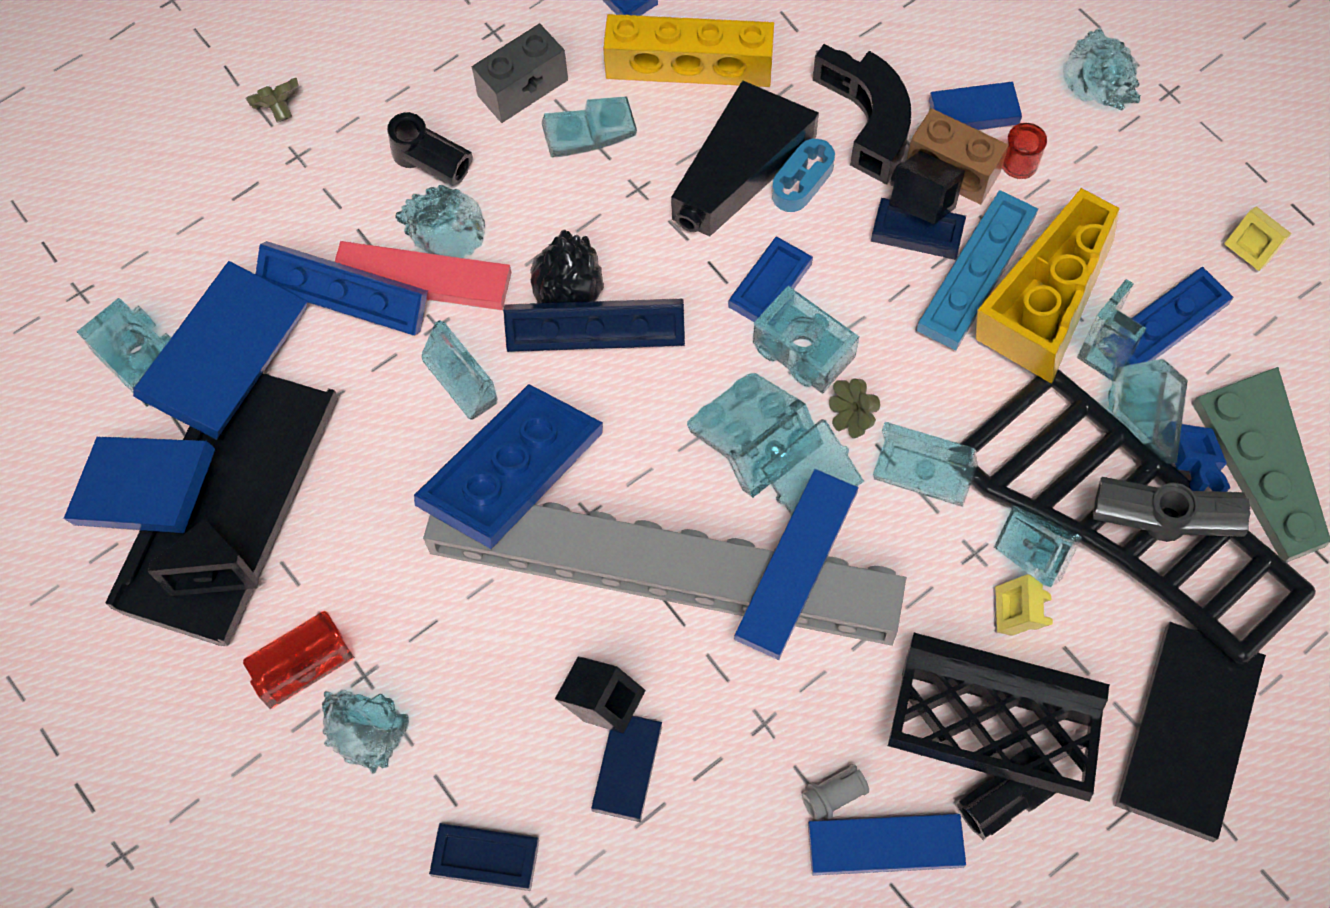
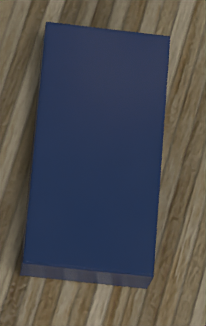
(910, 232)
(627, 770)
(484, 857)

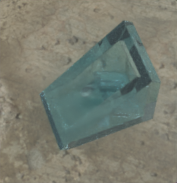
(1037, 545)

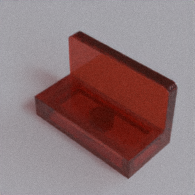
(297, 660)

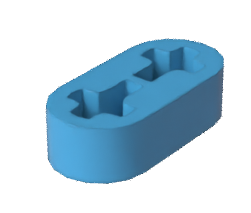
(796, 170)

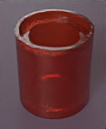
(1027, 138)

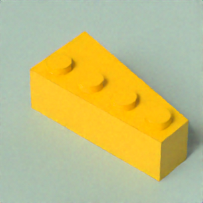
(1046, 292)

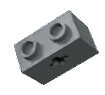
(520, 72)

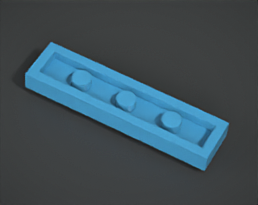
(977, 270)

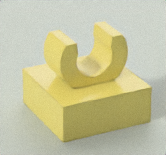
(1257, 238)
(1021, 606)

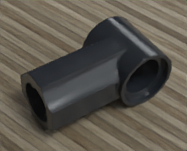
(427, 150)
(1000, 801)

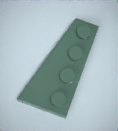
(1267, 460)

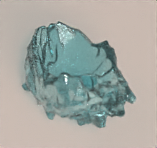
(1102, 71)
(443, 222)
(362, 728)

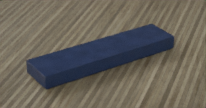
(594, 325)

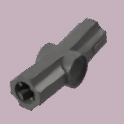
(1199, 511)

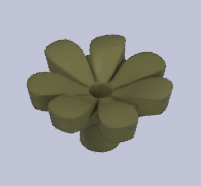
(275, 99)
(853, 406)

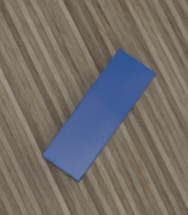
(1179, 314)
(886, 844)

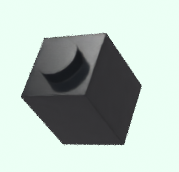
(926, 187)
(600, 694)

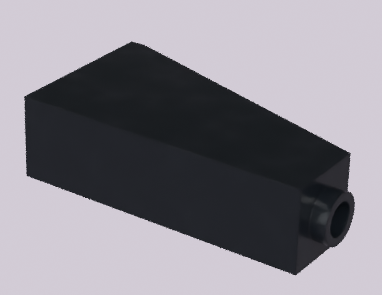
(740, 157)

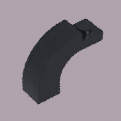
(881, 97)

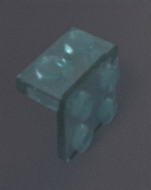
(751, 427)

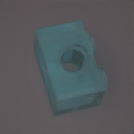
(796, 318)
(119, 331)

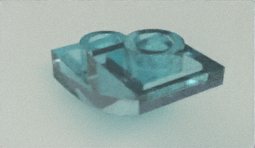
(597, 126)

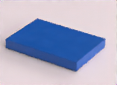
(140, 484)

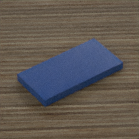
(220, 350)
(508, 465)

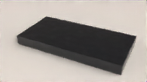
(1189, 734)

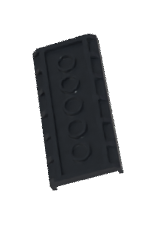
(242, 497)

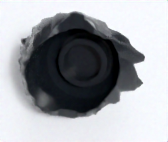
(567, 271)

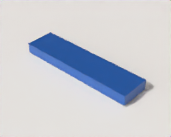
(343, 288)
(796, 564)

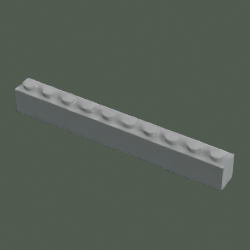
(676, 568)

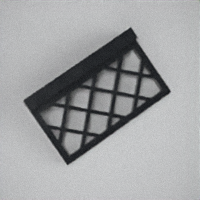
(1003, 685)

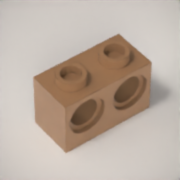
(964, 148)

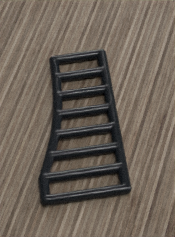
(1127, 556)

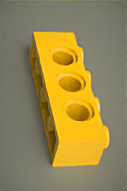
(688, 50)

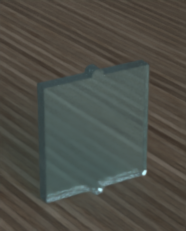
(813, 450)

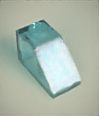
(1150, 404)

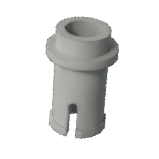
(834, 793)

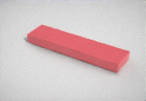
(443, 276)

